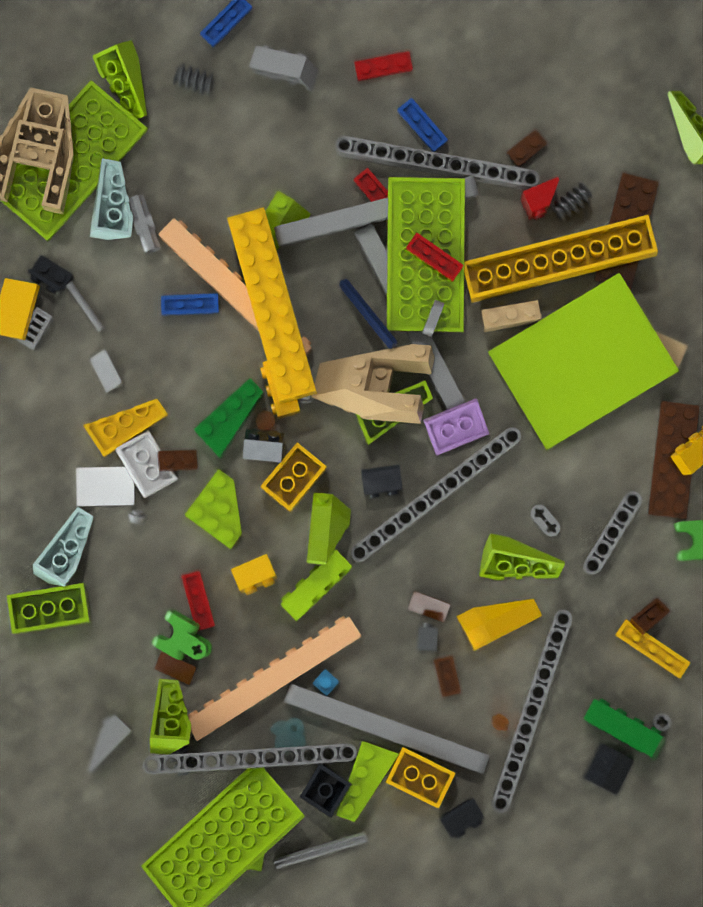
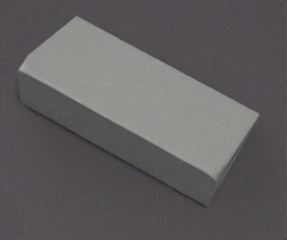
(106, 371)

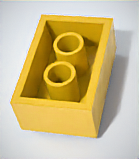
(293, 477)
(254, 574)
(420, 777)

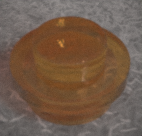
(265, 420)
(500, 722)

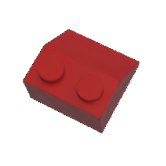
(538, 198)

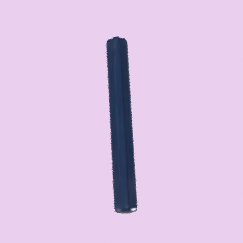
(368, 313)

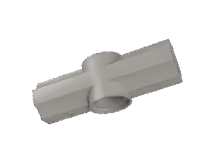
(144, 224)

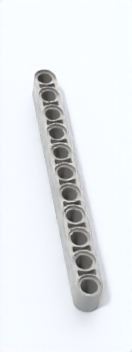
(427, 166)
(345, 219)
(440, 376)
(440, 486)
(531, 720)
(386, 728)
(259, 754)

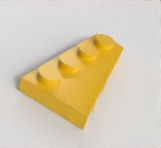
(124, 426)

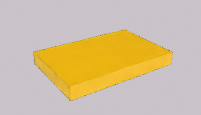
(17, 307)

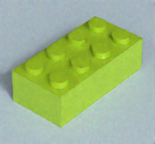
(49, 608)

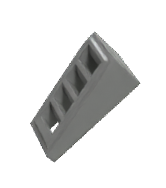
(45, 325)

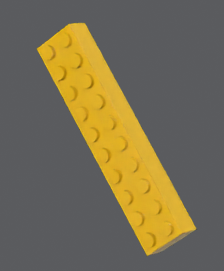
(560, 258)
(272, 305)

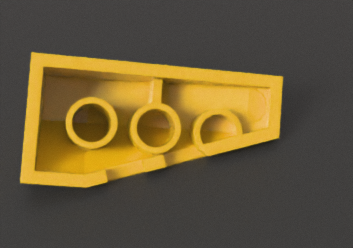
(494, 621)

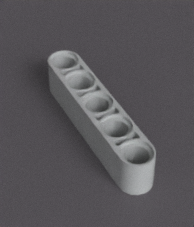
(613, 523)

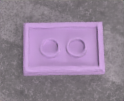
(456, 426)

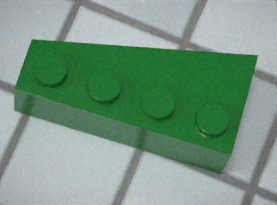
(227, 420)
(624, 728)

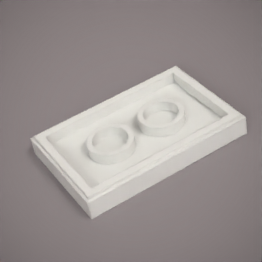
(142, 464)
(104, 486)

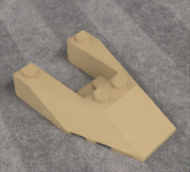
(39, 138)
(364, 381)

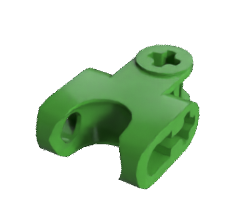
(695, 530)
(184, 639)

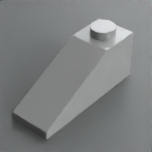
(109, 738)

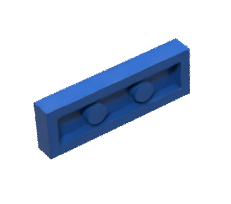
(225, 21)
(422, 125)
(189, 304)

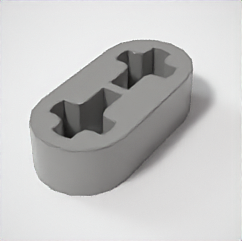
(433, 318)
(548, 517)

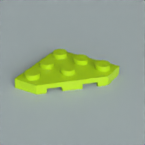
(218, 510)

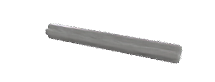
(320, 850)

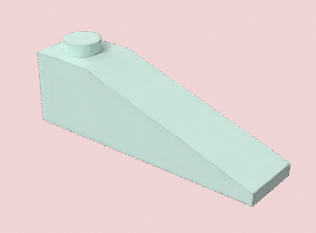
(111, 208)
(63, 553)

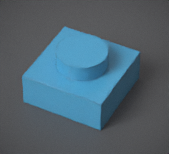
(325, 682)

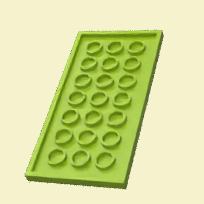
(98, 131)
(437, 213)
(223, 840)

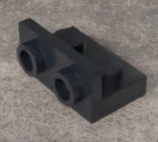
(50, 274)

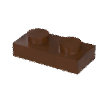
(526, 148)
(177, 460)
(649, 616)
(447, 676)

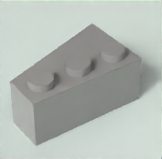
(284, 66)

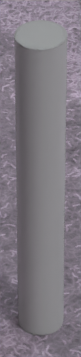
(84, 305)

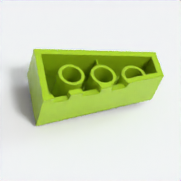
(375, 428)
(320, 582)
(366, 775)

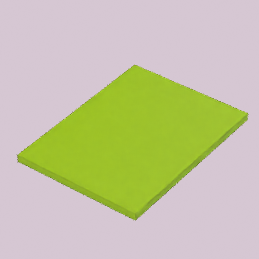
(583, 361)

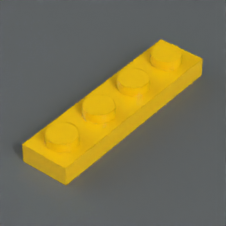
(653, 649)

